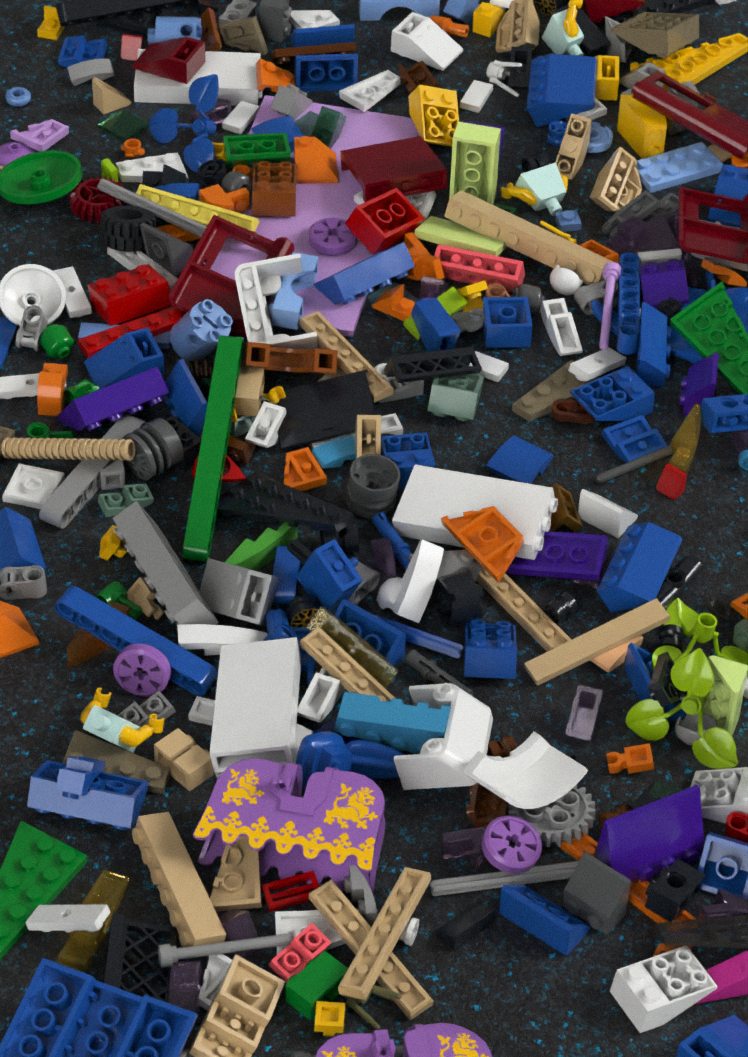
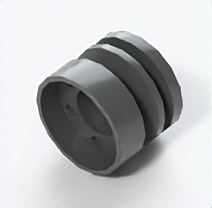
(155, 449)
(372, 485)

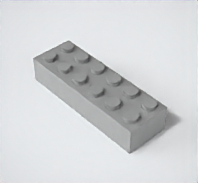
(162, 568)

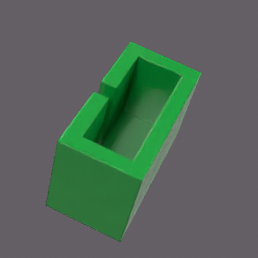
(316, 980)

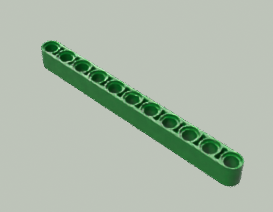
(213, 449)

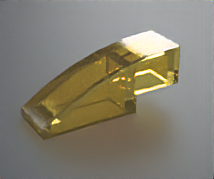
(686, 441)

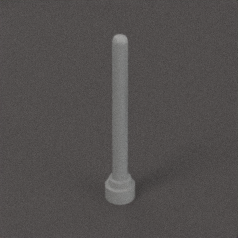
(170, 954)

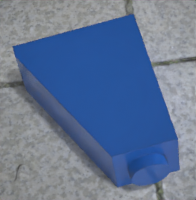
(434, 325)

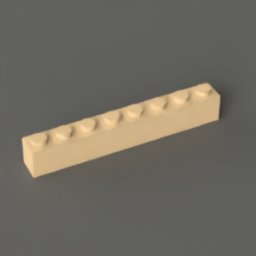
(525, 237)

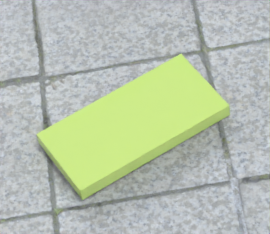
(458, 236)

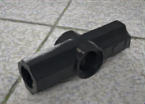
(678, 579)

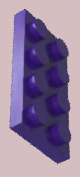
(565, 557)

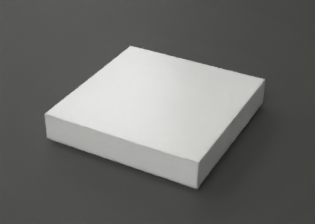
(32, 486)

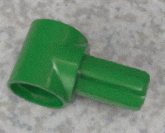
(80, 389)
(40, 430)
(117, 593)

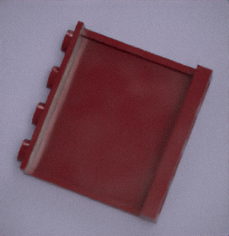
(395, 164)

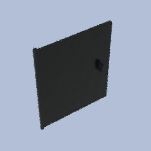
(324, 409)

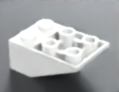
(424, 41)
(722, 792)
(661, 987)

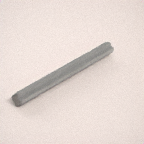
(158, 210)
(498, 879)

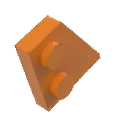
(272, 76)
(303, 470)

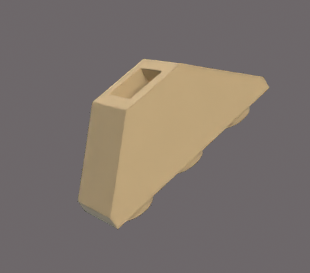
(574, 145)

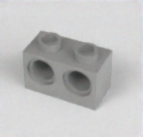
(238, 10)

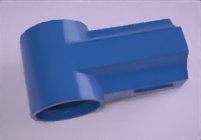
(278, 625)

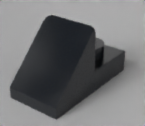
(520, 76)
(167, 176)

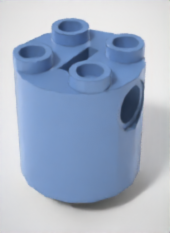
(174, 27)
(199, 330)

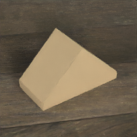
(107, 97)
(367, 435)

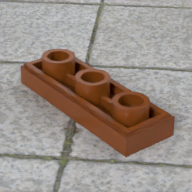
(210, 31)

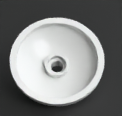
(35, 284)

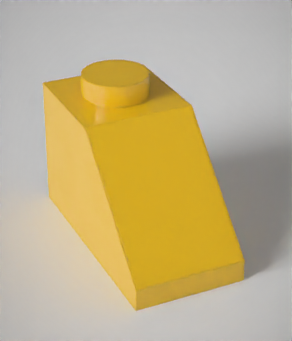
(486, 19)

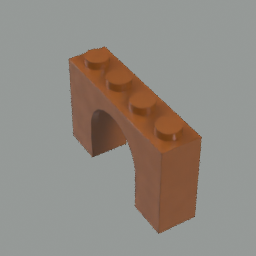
(303, 361)

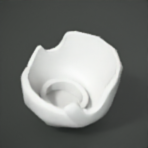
(564, 281)
(389, 592)

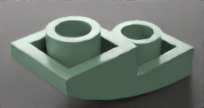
(115, 503)

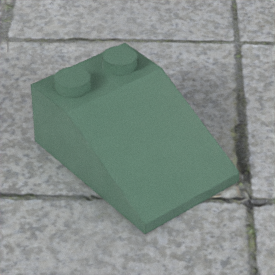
(456, 396)

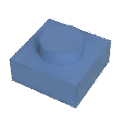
(568, 220)

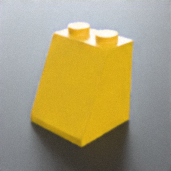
(641, 127)

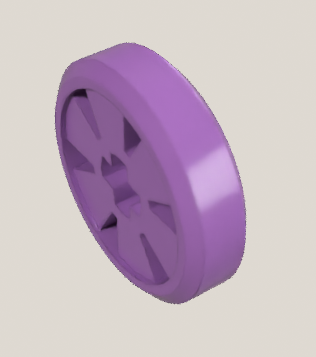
(331, 236)
(150, 660)
(497, 849)

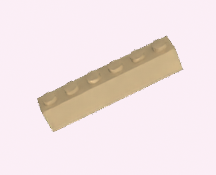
(177, 880)

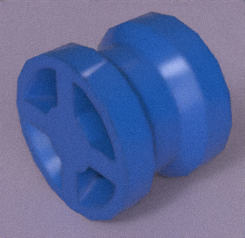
(557, 131)

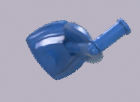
(357, 756)

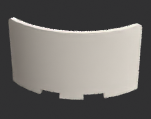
(530, 776)

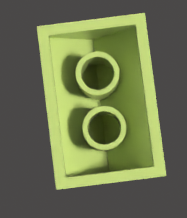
(727, 692)

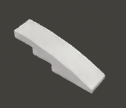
(213, 636)

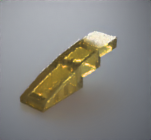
(355, 646)
(84, 944)

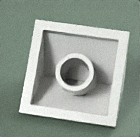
(604, 513)

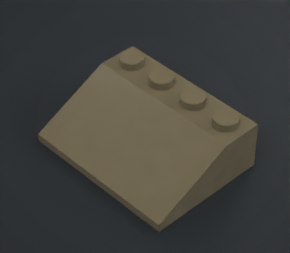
(659, 31)

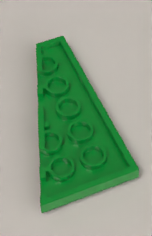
(714, 327)
(31, 876)

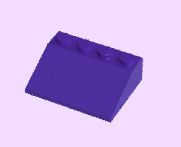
(114, 400)
(653, 836)

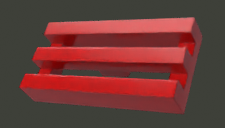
(286, 882)

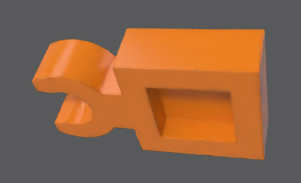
(635, 759)

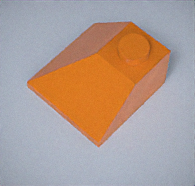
(314, 161)
(14, 630)

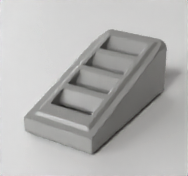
(404, 390)

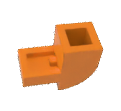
(235, 201)
(51, 389)

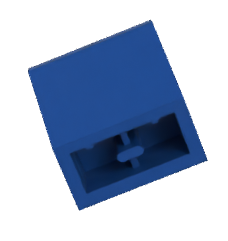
(406, 452)

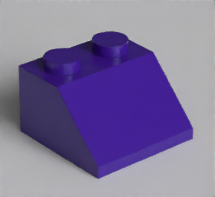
(664, 281)
(699, 383)

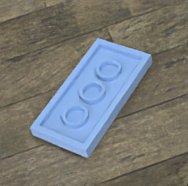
(677, 167)

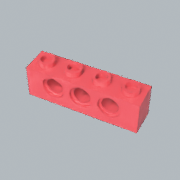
(476, 267)

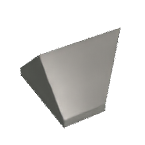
(617, 46)

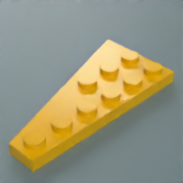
(701, 62)

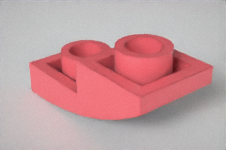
(295, 956)

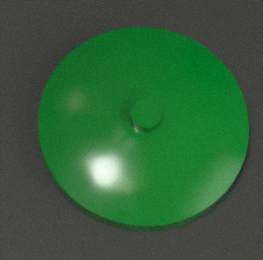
(40, 177)

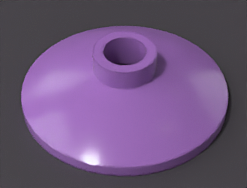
(12, 151)

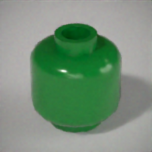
(57, 341)

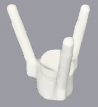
(497, 71)

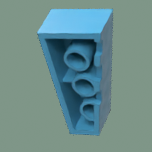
(390, 721)

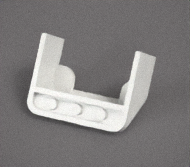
(263, 279)
(445, 758)

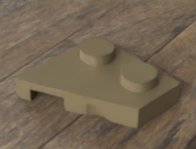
(244, 34)

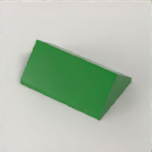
(256, 148)

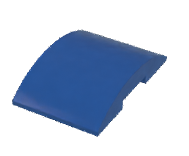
(80, 1017)

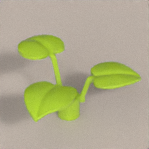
(702, 629)
(691, 674)

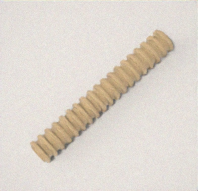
(68, 448)

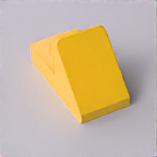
(50, 27)
(472, 295)

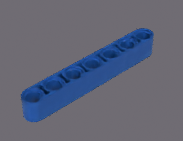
(628, 304)
(121, 631)

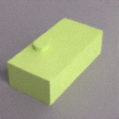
(475, 161)

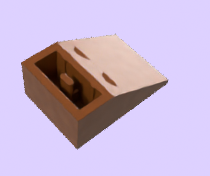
(274, 189)

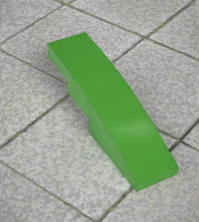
(262, 551)

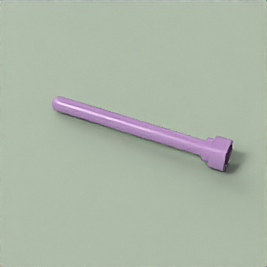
(611, 273)

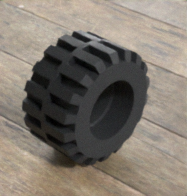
(122, 229)

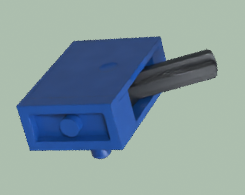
(326, 573)

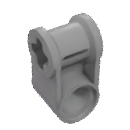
(595, 291)
(31, 332)
(370, 581)
(24, 582)

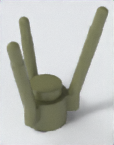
(376, 990)

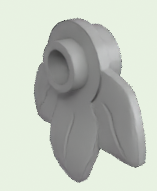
(469, 321)

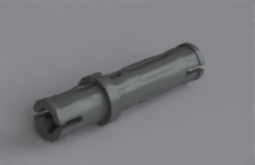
(431, 671)

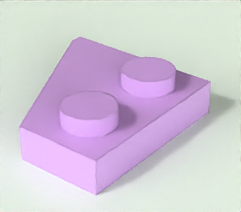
(41, 135)

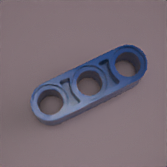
(286, 568)

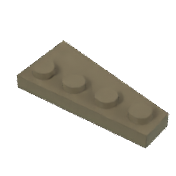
(540, 399)
(120, 761)

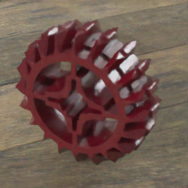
(90, 202)

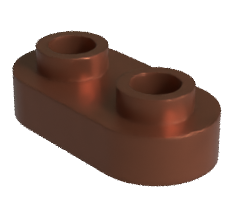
(570, 411)

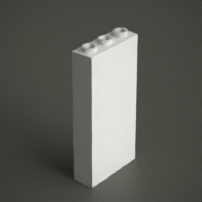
(235, 76)
(441, 493)
(256, 702)

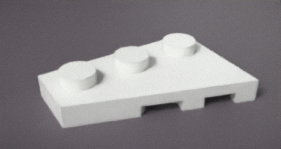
(370, 91)
(133, 169)
(296, 921)

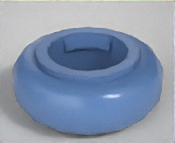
(18, 96)

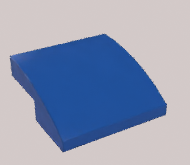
(78, 50)
(280, 125)
(633, 438)
(519, 461)

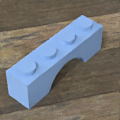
(374, 9)
(287, 305)

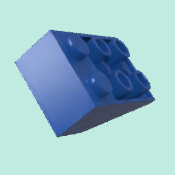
(125, 358)
(616, 396)
(490, 650)
(718, 1039)

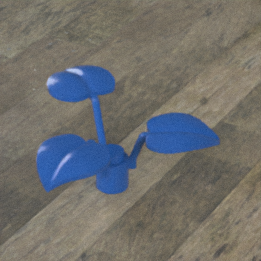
(164, 123)

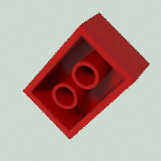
(384, 220)
(129, 294)

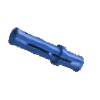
(400, 549)

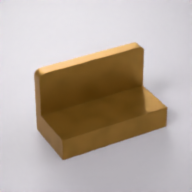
(566, 510)

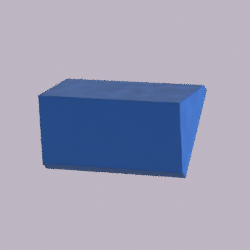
(322, 35)
(18, 541)
(376, 632)
(639, 671)
(542, 918)

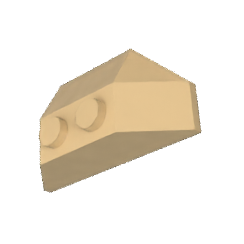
(518, 27)
(617, 182)

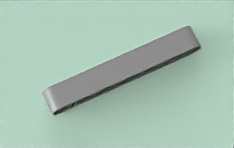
(83, 480)

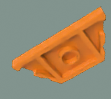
(487, 538)

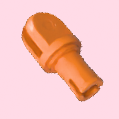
(449, 27)

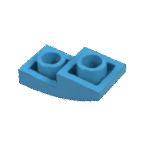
(335, 452)

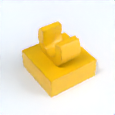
(112, 544)
(329, 1018)

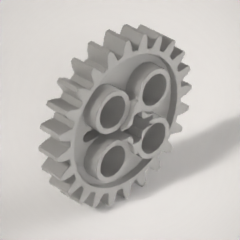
(562, 818)

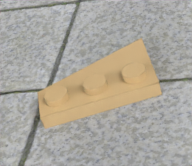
(238, 879)

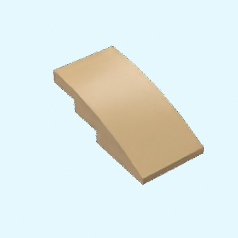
(238, 1012)

